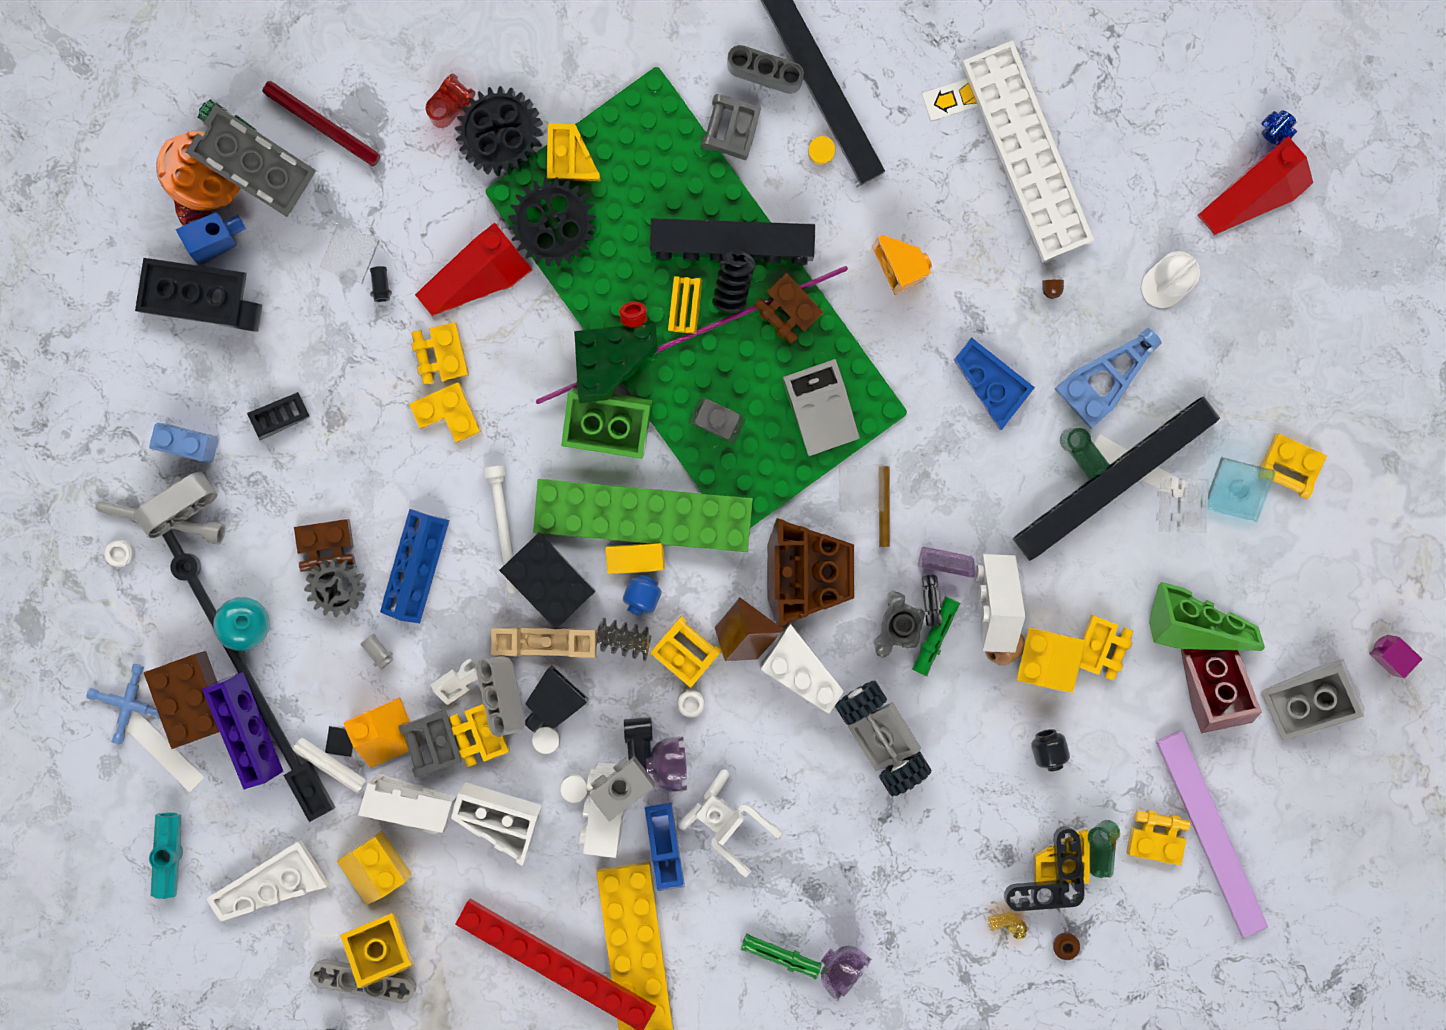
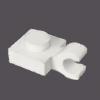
(454, 684)

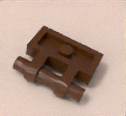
(794, 303)
(322, 537)

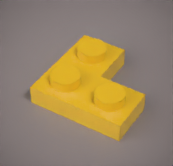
(450, 405)

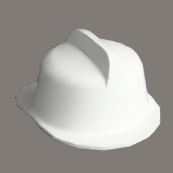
(1170, 279)

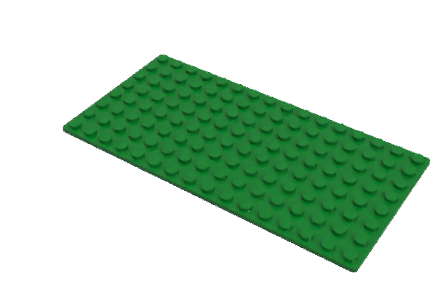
(655, 168)

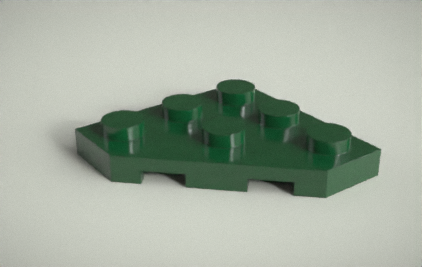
(609, 357)

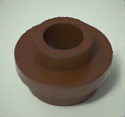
(1063, 939)

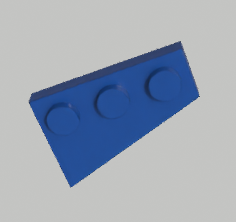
(993, 382)

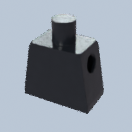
(553, 700)

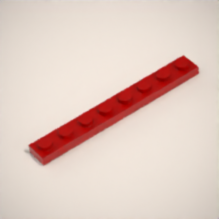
(555, 965)

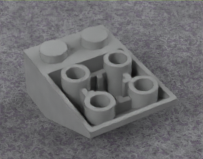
(821, 407)

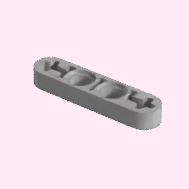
(332, 967)

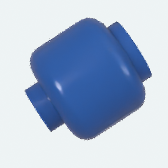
(642, 595)

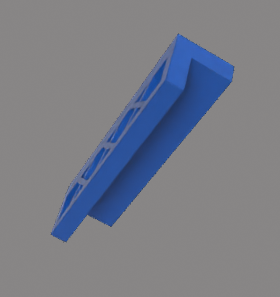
(417, 568)

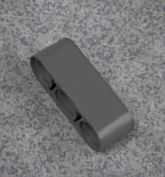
(755, 59)

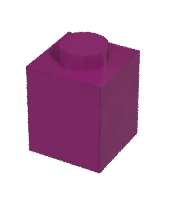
(1395, 656)

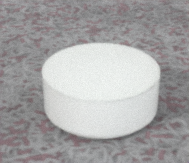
(119, 553)
(691, 703)
(546, 740)
(574, 788)

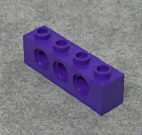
(243, 730)

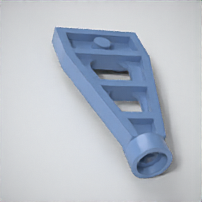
(1085, 399)

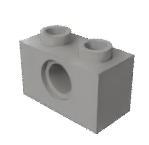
(612, 802)

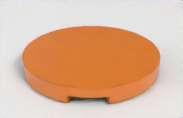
(190, 180)

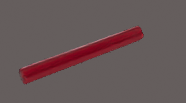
(321, 123)

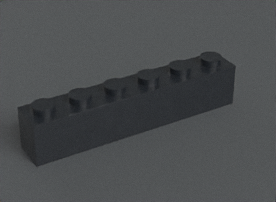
(711, 238)

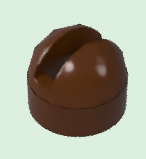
(1052, 288)

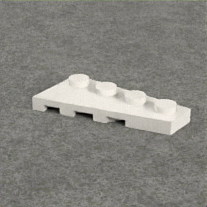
(275, 880)

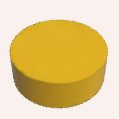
(821, 150)

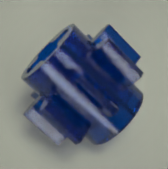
(1278, 126)

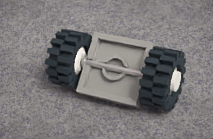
(884, 738)

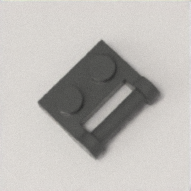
(739, 129)
(439, 741)

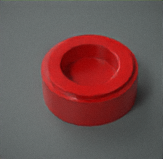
(633, 314)

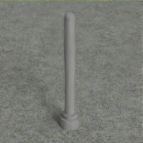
(212, 532)

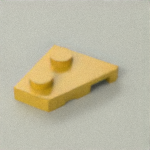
(568, 155)
(1045, 860)

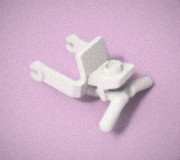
(724, 820)

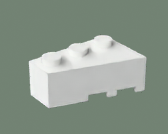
(1000, 602)
(800, 670)
(407, 804)

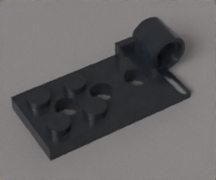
(229, 312)

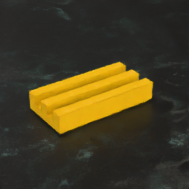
(697, 282)

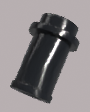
(380, 286)

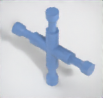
(126, 703)

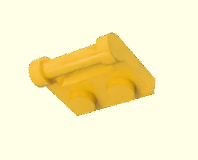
(1296, 458)
(679, 658)

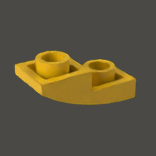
(635, 558)

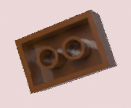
(181, 700)

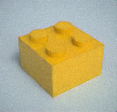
(377, 950)

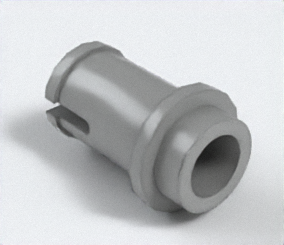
(377, 651)

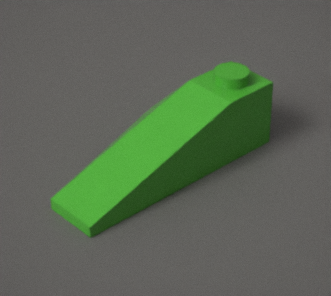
(1190, 624)

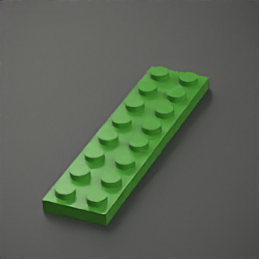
(642, 515)

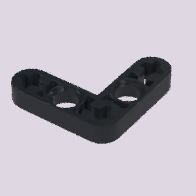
(1058, 887)

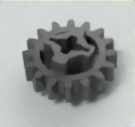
(325, 586)

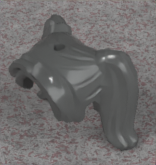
(891, 630)

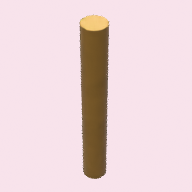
(884, 516)

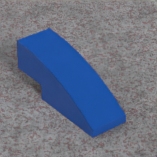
(664, 847)

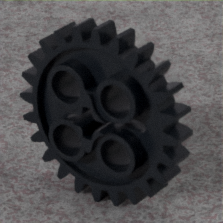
(495, 107)
(529, 232)

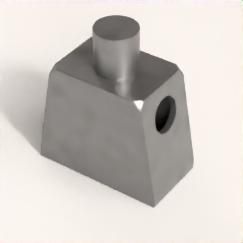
(717, 420)

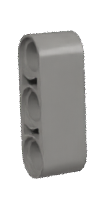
(175, 505)
(500, 695)

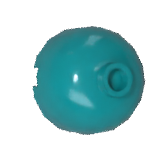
(241, 624)

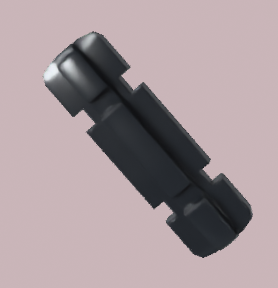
(931, 600)

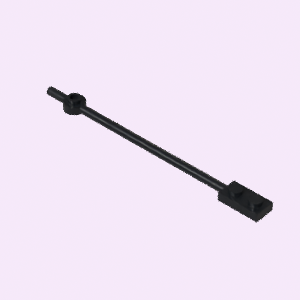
(302, 778)

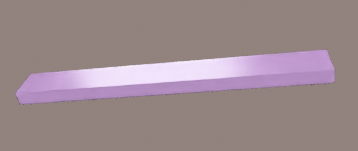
(1211, 834)

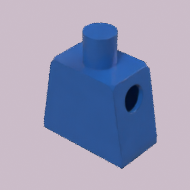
(202, 238)

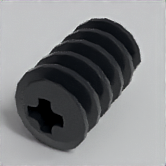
(733, 281)

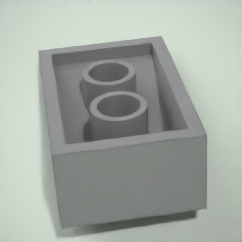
(1314, 700)

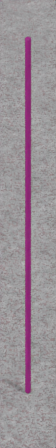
(706, 328)

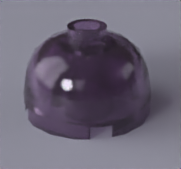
(668, 764)
(842, 970)

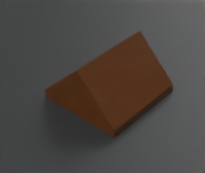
(745, 632)

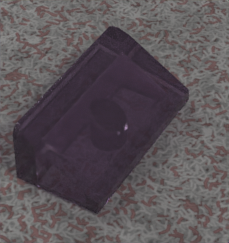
(947, 562)

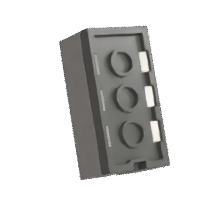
(251, 161)

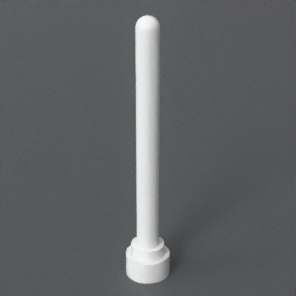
(496, 476)

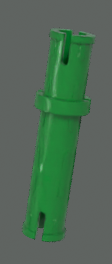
(934, 640)
(781, 956)

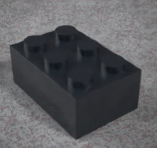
(547, 580)

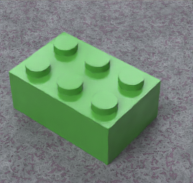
(607, 426)

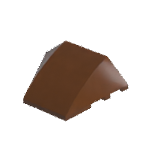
(806, 572)

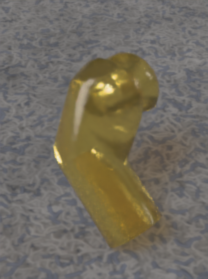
(1010, 922)

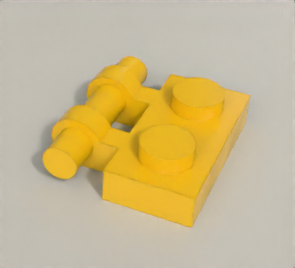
(448, 353)
(1099, 637)
(486, 742)
(1154, 845)

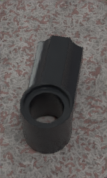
(638, 738)

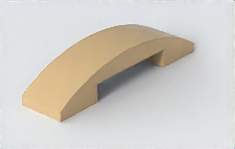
(544, 641)

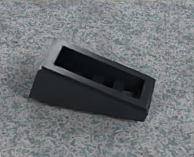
(283, 424)

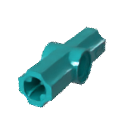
(167, 838)

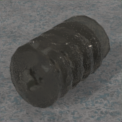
(623, 639)

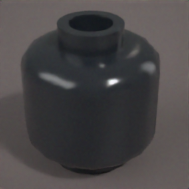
(1050, 750)

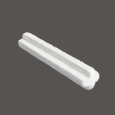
(329, 765)

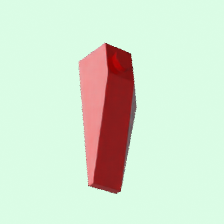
(1265, 186)
(475, 272)

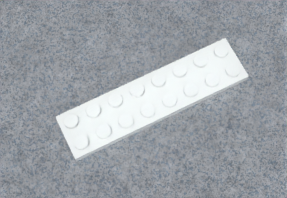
(1027, 151)

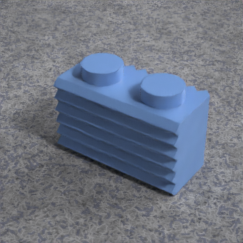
(183, 442)

